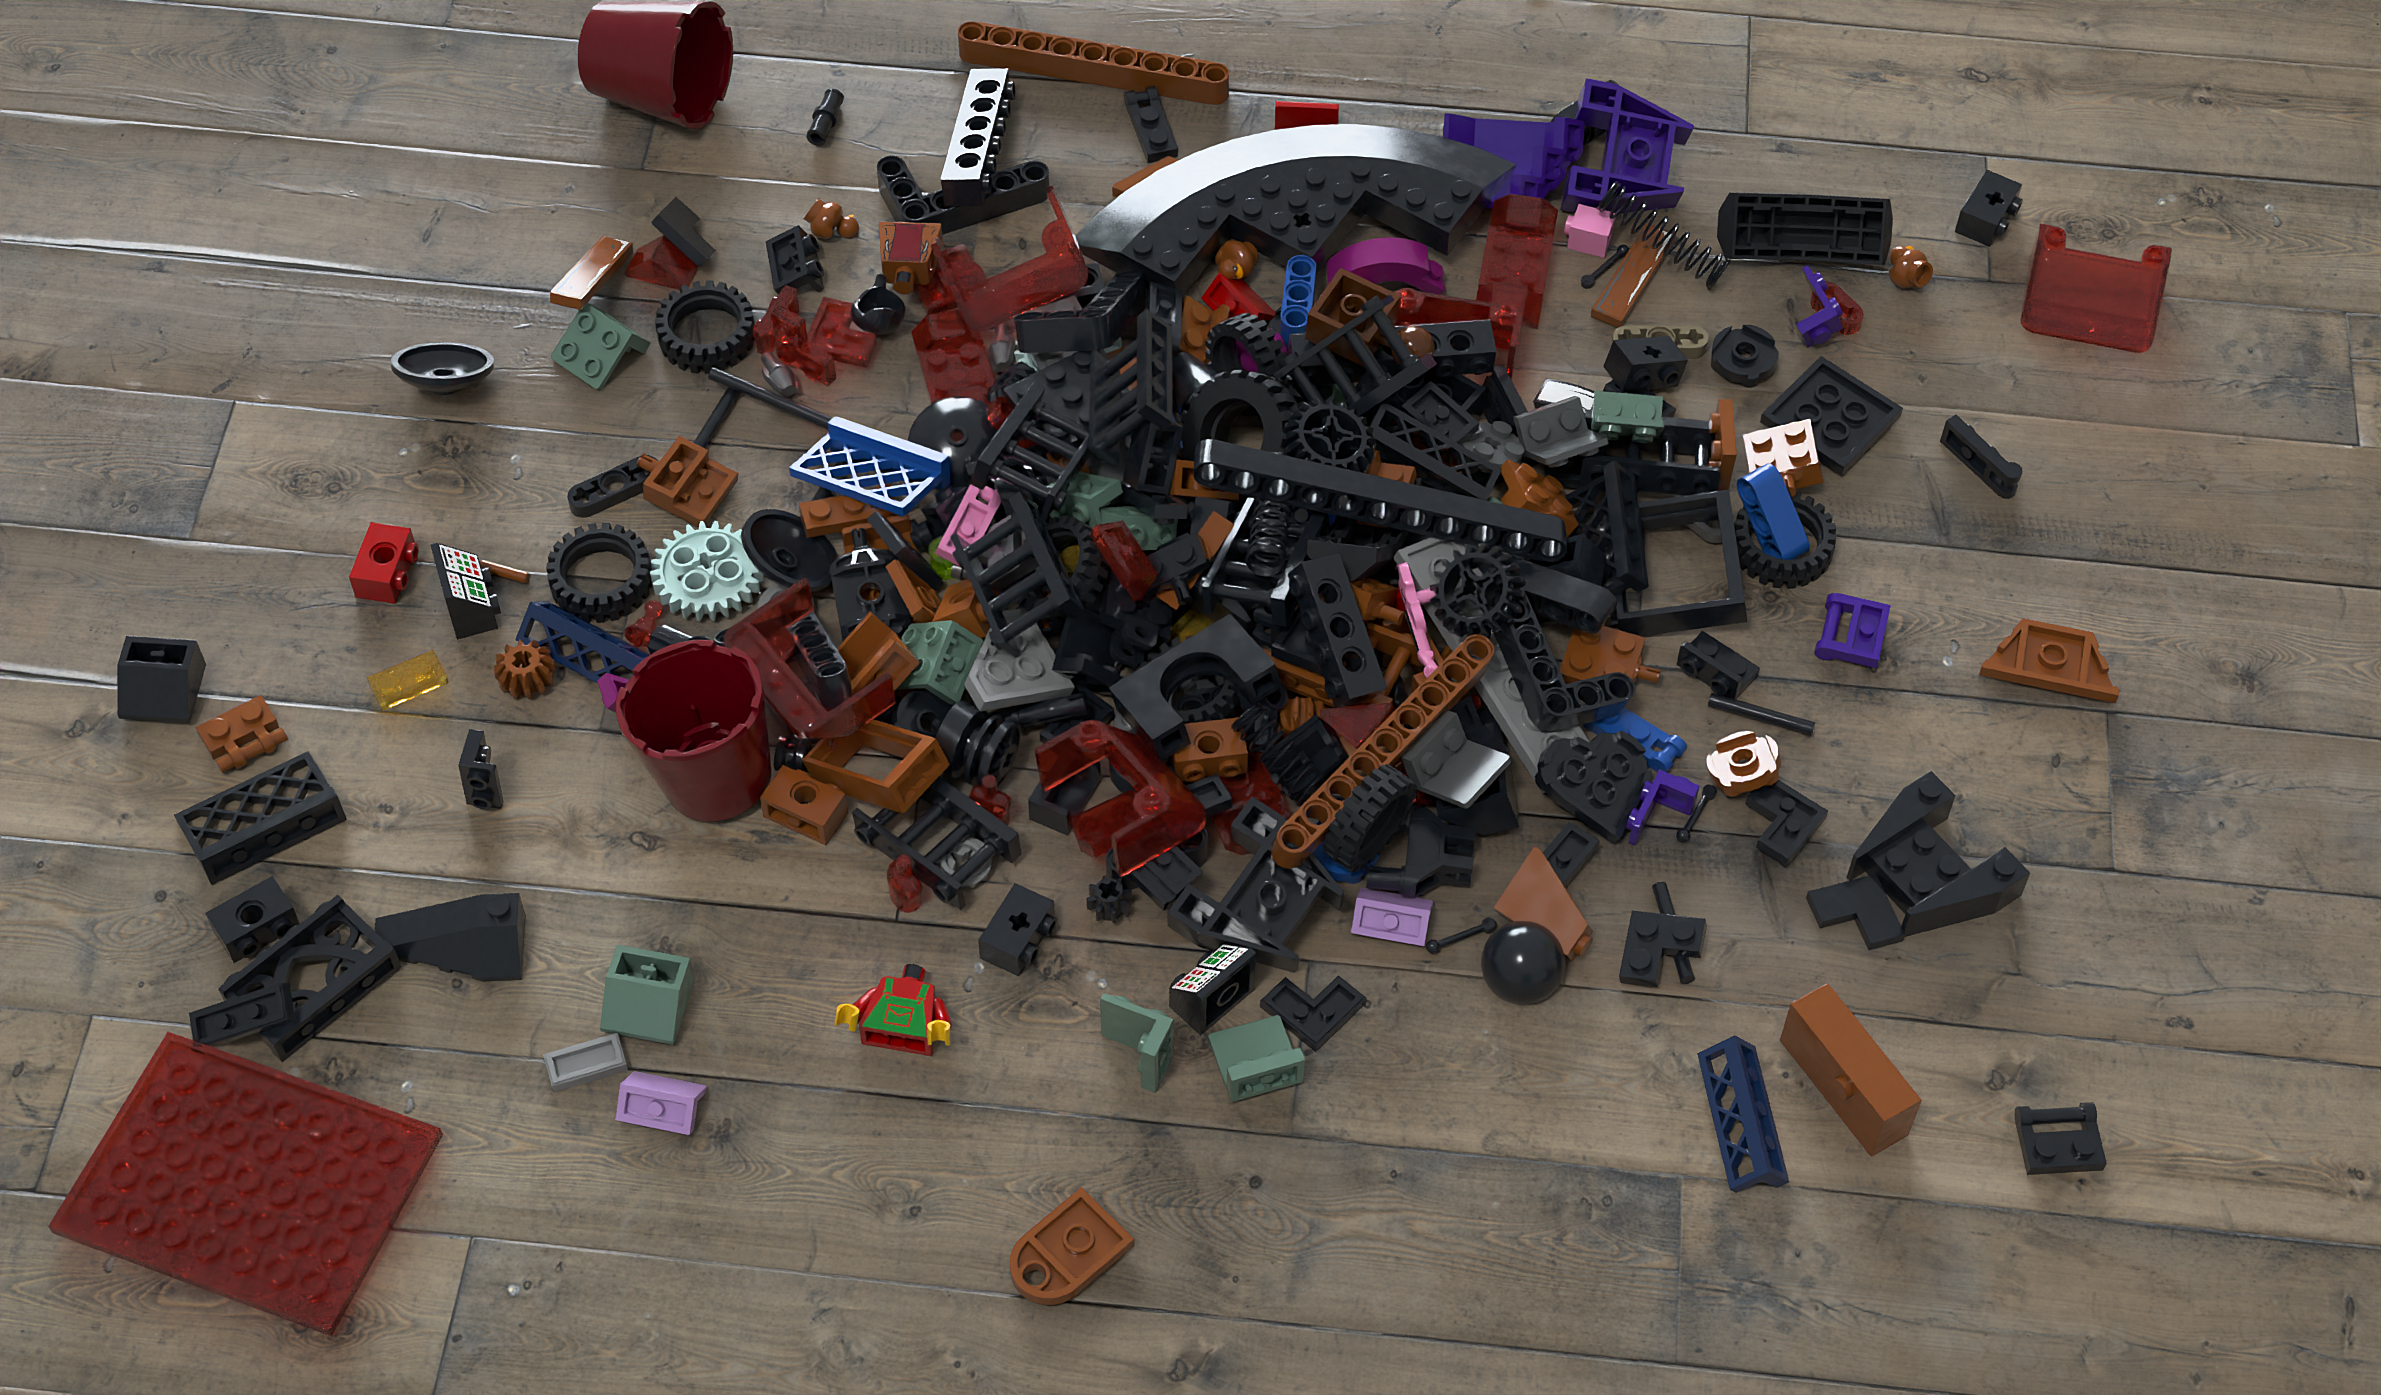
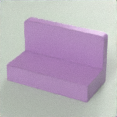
(1391, 916)
(659, 1102)

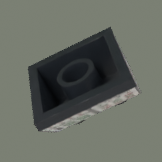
(466, 590)
(1213, 986)

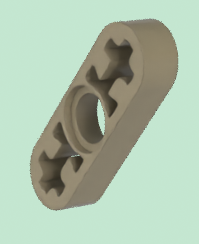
(1683, 333)

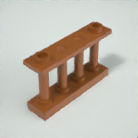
(1382, 639)

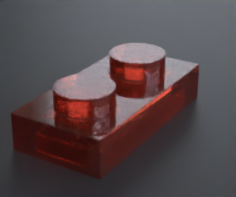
(763, 327)

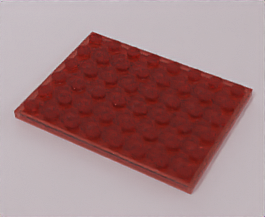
(247, 1183)

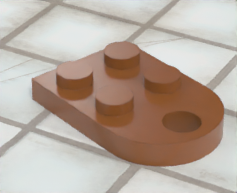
(1069, 1248)

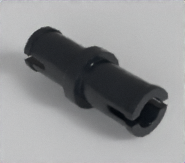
(825, 117)

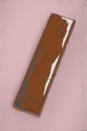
(591, 272)
(1630, 279)

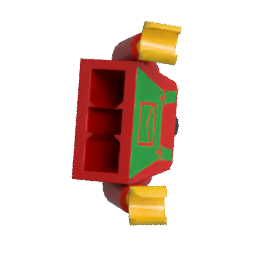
(899, 1014)

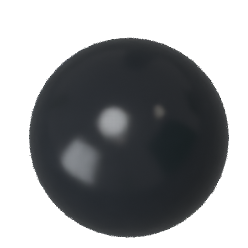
(1523, 962)

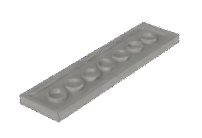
(1497, 684)

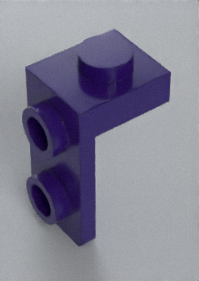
(1825, 322)
(1667, 790)

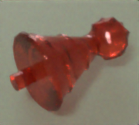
(641, 630)

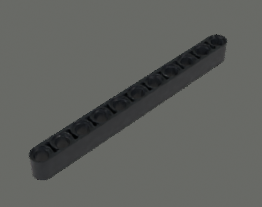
(1379, 500)

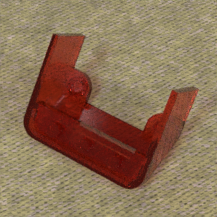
(1023, 287)
(1431, 308)
(769, 643)
(1162, 801)

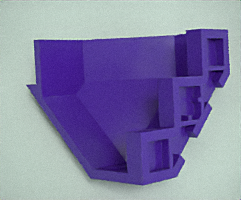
(1536, 148)

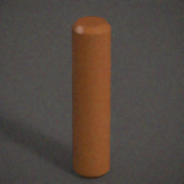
(506, 572)

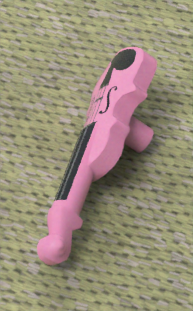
(1414, 615)

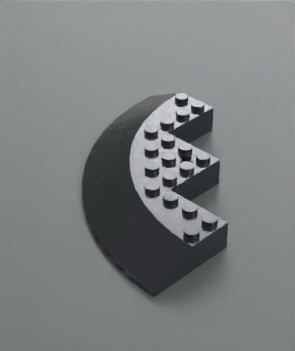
(1293, 197)

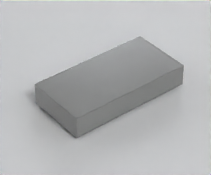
(585, 1062)

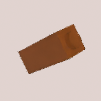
(1542, 898)

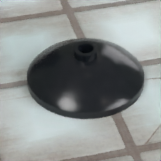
(442, 366)
(951, 416)
(783, 553)

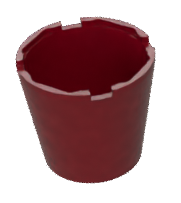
(658, 57)
(699, 727)

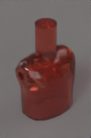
(991, 799)
(904, 885)

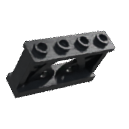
(310, 943)

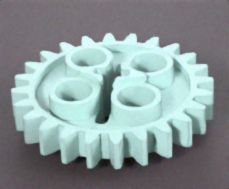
(704, 562)

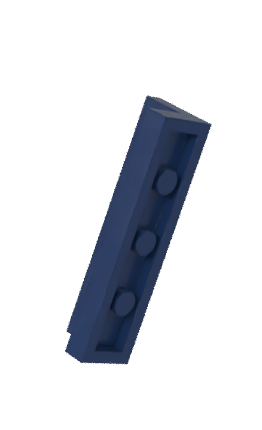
(582, 634)
(1755, 1114)

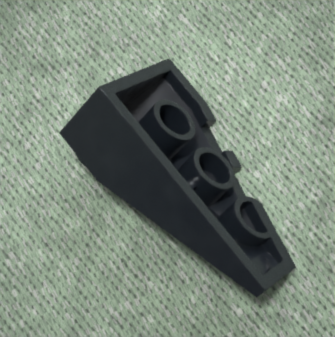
(1496, 807)

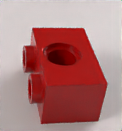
(383, 563)

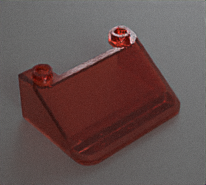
(2093, 294)

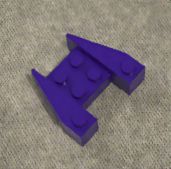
(1634, 151)

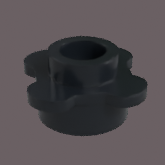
(923, 534)

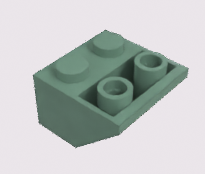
(646, 994)

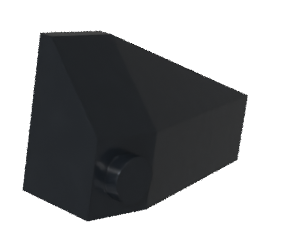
(465, 935)

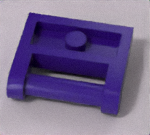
(1864, 632)

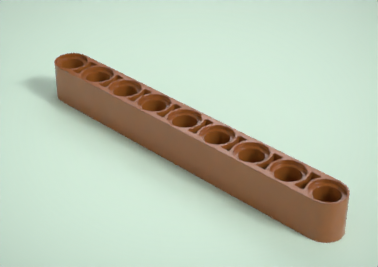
(1093, 62)
(1389, 735)

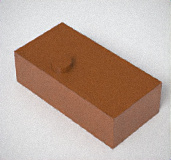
(1850, 1069)

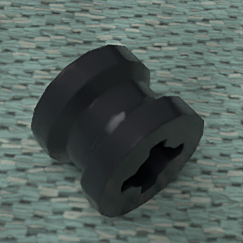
(791, 753)

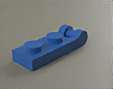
(1646, 734)

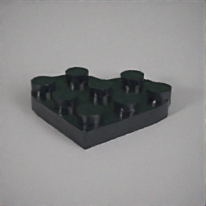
(1595, 779)

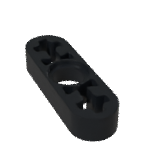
(608, 499)

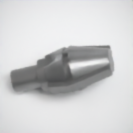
(1001, 349)
(779, 375)

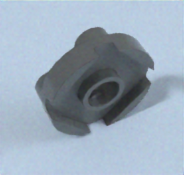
(1495, 443)

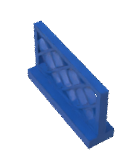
(876, 452)

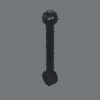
(1588, 280)
(1708, 793)
(1488, 926)

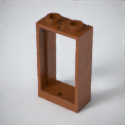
(906, 782)

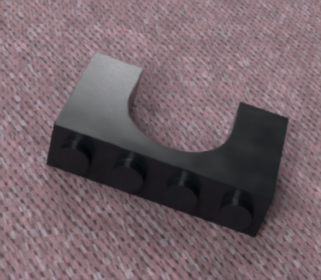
(1217, 650)

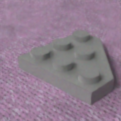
(1008, 681)

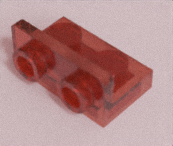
(1096, 824)

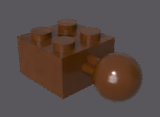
(1342, 303)

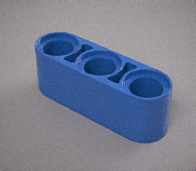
(1297, 295)
(1772, 513)

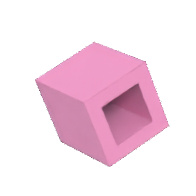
(1589, 230)

